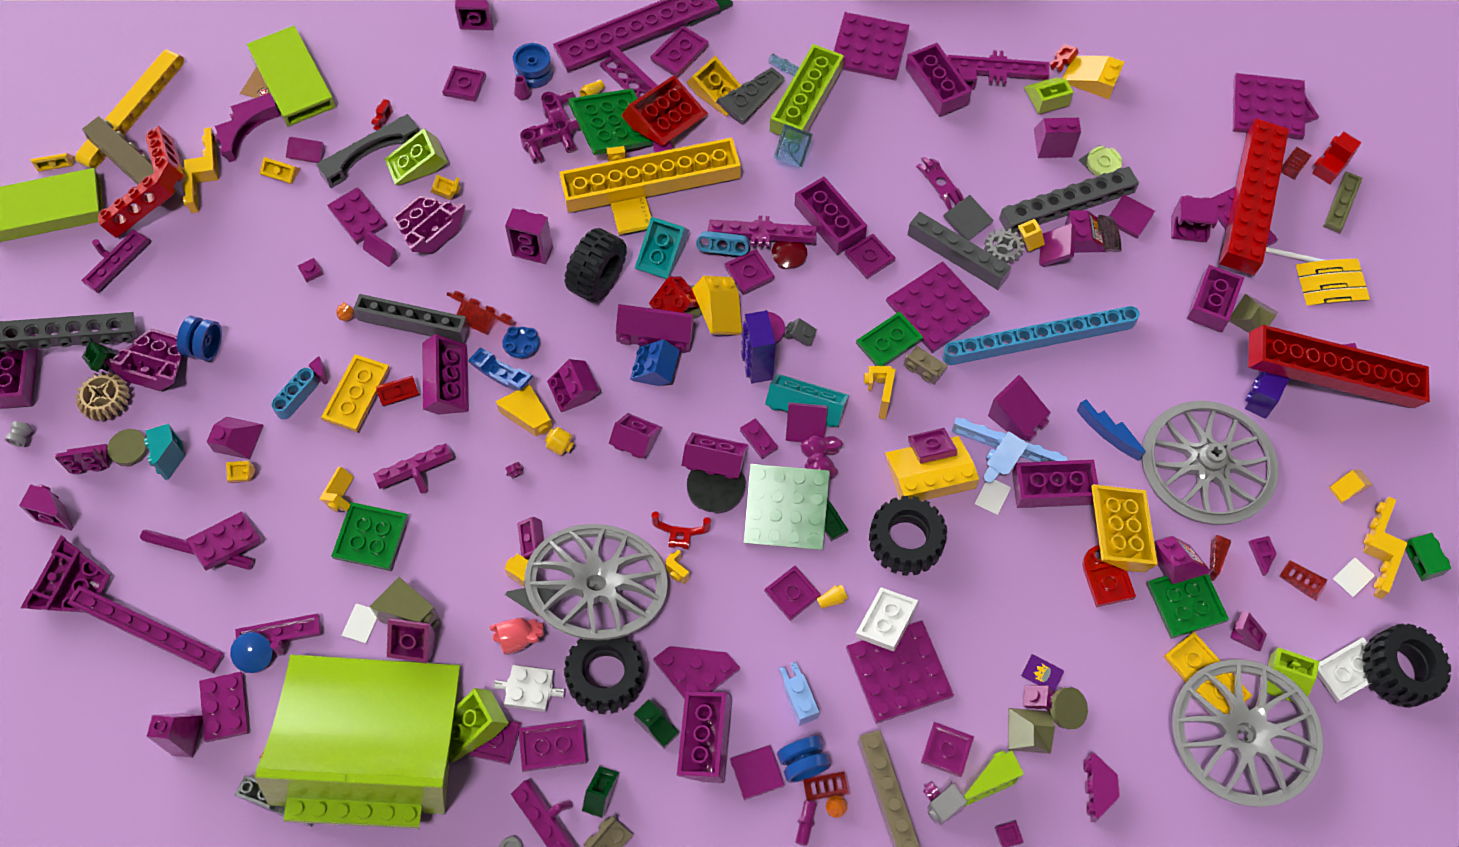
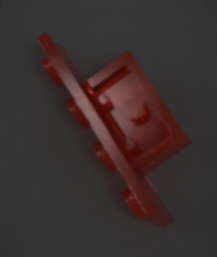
(478, 316)

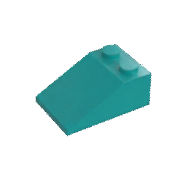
(661, 247)

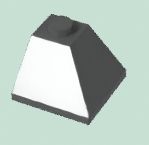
(521, 598)

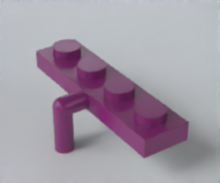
(113, 260)
(413, 466)
(285, 630)
(541, 816)

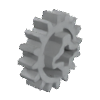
(1004, 245)

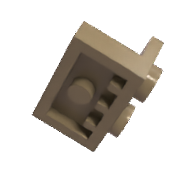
(925, 365)
(610, 835)

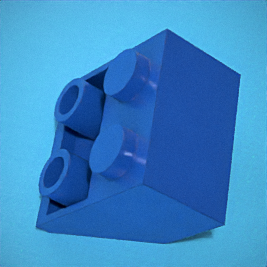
(655, 363)

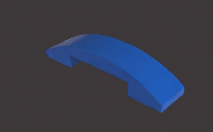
(499, 371)

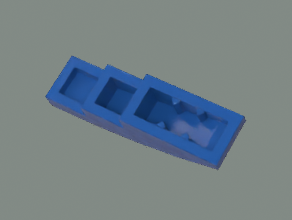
(1117, 435)

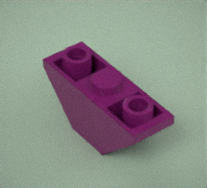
(1101, 786)

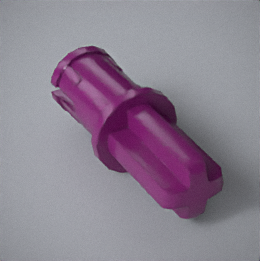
(805, 823)

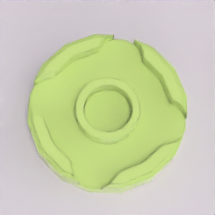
(1098, 160)

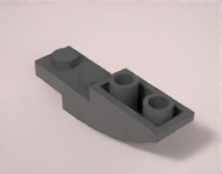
(251, 792)

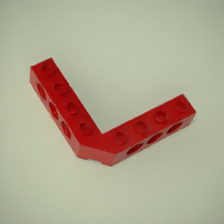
(159, 185)

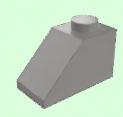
(946, 805)

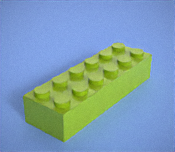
(807, 90)

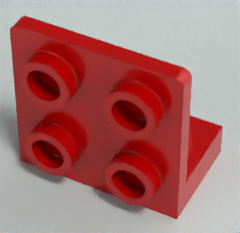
(674, 296)

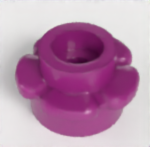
(514, 470)
(931, 791)

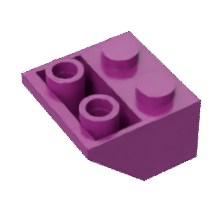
(572, 385)

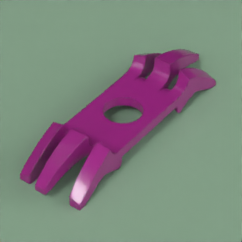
(944, 190)

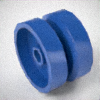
(533, 63)
(199, 338)
(803, 759)

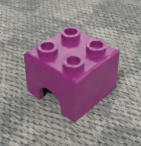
(1194, 218)

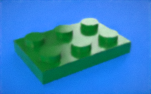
(889, 340)

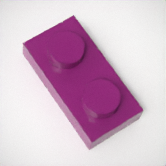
(758, 438)

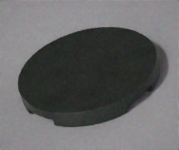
(715, 491)

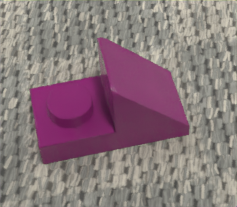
(1248, 632)

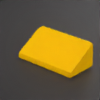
(53, 162)
(279, 170)

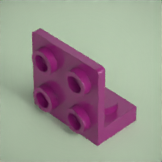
(84, 458)

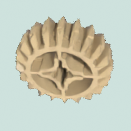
(92, 400)

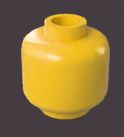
(559, 441)

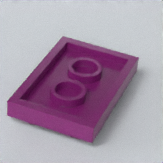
(679, 50)
(356, 215)
(223, 541)
(223, 707)
(552, 745)

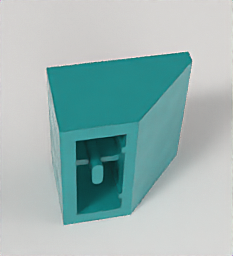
(165, 449)

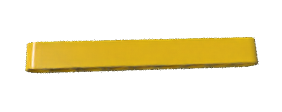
(134, 103)

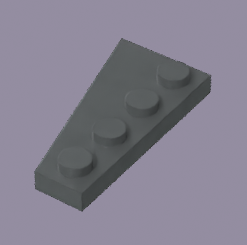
(747, 98)

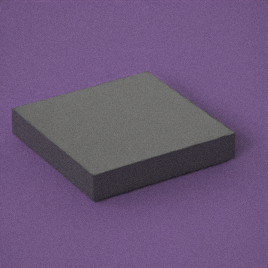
(968, 218)

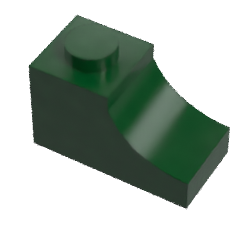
(95, 356)
(655, 724)
(599, 791)

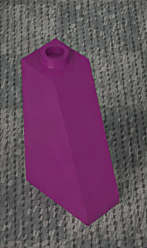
(175, 733)

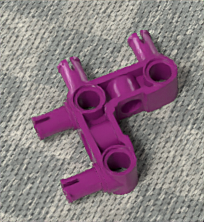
(556, 130)

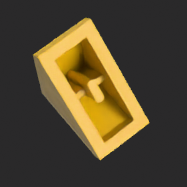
(1350, 485)

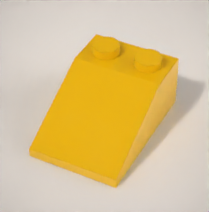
(1094, 74)
(713, 82)
(719, 304)

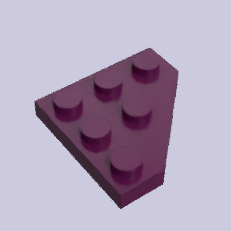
(695, 668)

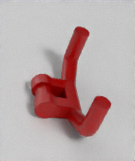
(680, 531)

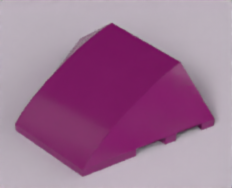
(428, 223)
(149, 361)
(61, 578)

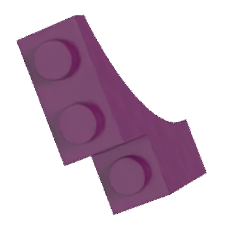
(244, 118)

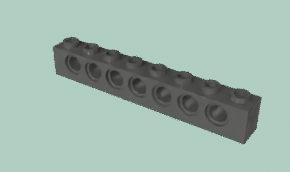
(1073, 197)
(64, 326)

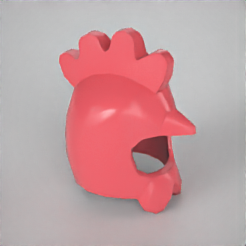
(516, 634)

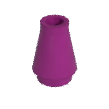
(521, 88)

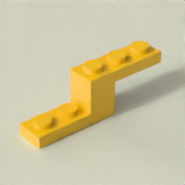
(200, 170)
(1384, 547)

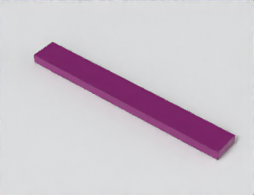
(146, 629)

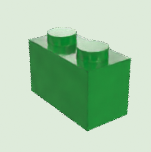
(1427, 557)

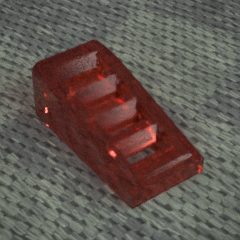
(1289, 169)
(1218, 552)
(1307, 574)
(831, 777)

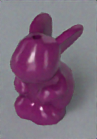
(815, 450)

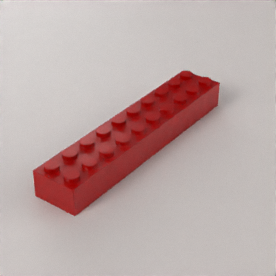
(1254, 197)
(1338, 366)

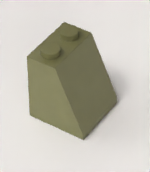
(404, 603)

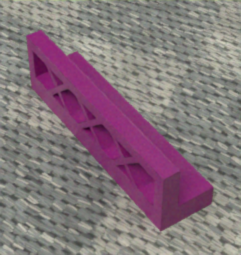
(626, 66)

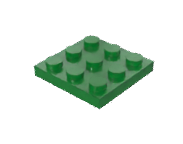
(370, 536)
(1187, 604)

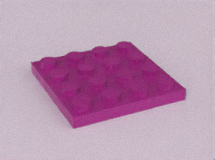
(871, 45)
(1270, 100)
(938, 306)
(901, 678)

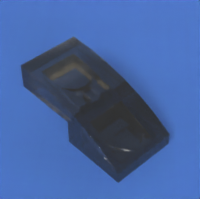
(1109, 228)

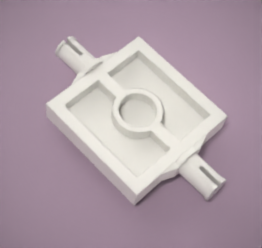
(529, 688)

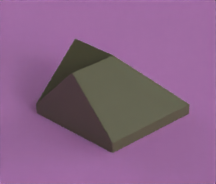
(1252, 314)
(1030, 730)

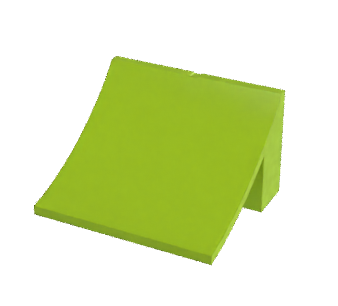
(360, 741)

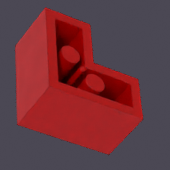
(1336, 157)

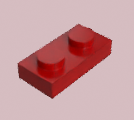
(397, 390)

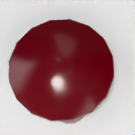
(789, 254)

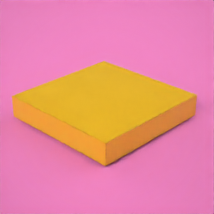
(886, 393)

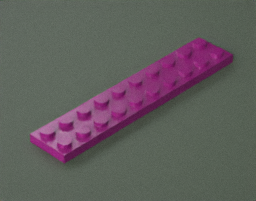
(630, 30)

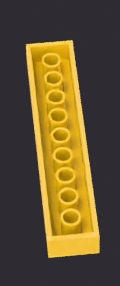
(650, 174)

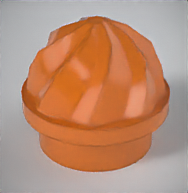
(344, 312)
(836, 806)

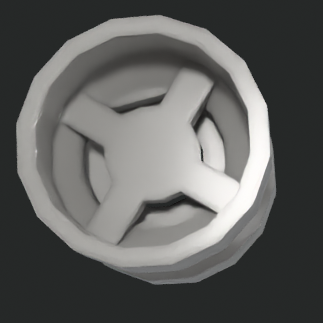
(18, 434)

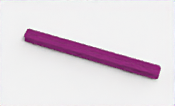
(182, 545)

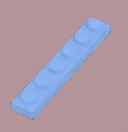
(989, 437)

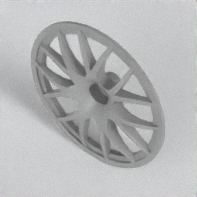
(1208, 466)
(596, 576)
(1255, 728)

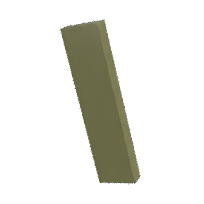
(1342, 202)

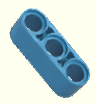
(714, 247)
(290, 401)

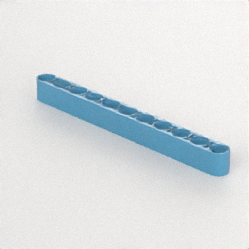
(1033, 340)

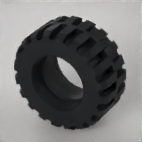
(595, 264)
(911, 512)
(1425, 655)
(604, 698)

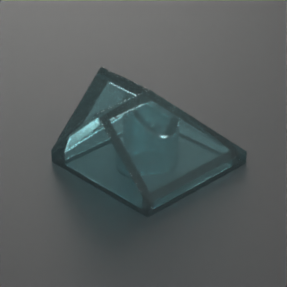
(792, 145)

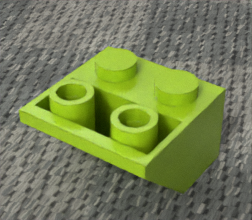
(1050, 94)
(1297, 667)

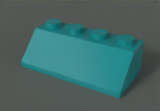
(788, 389)

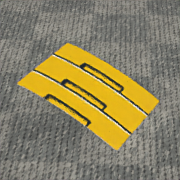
(1332, 281)

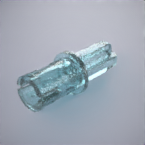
(783, 64)

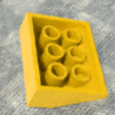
(934, 477)
(1124, 528)

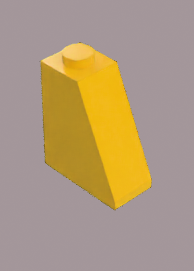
(525, 410)

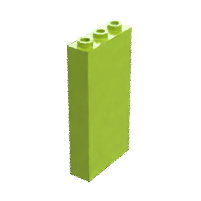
(291, 76)
(50, 204)

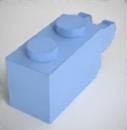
(1005, 455)
(799, 696)

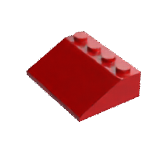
(664, 111)

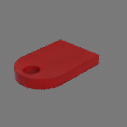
(1106, 581)

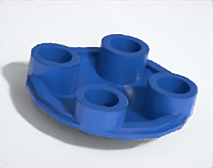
(520, 341)
(251, 652)

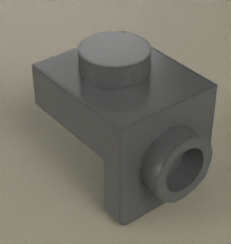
(800, 331)

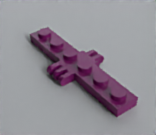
(1001, 67)
(764, 231)

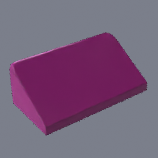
(305, 149)
(379, 249)
(530, 535)

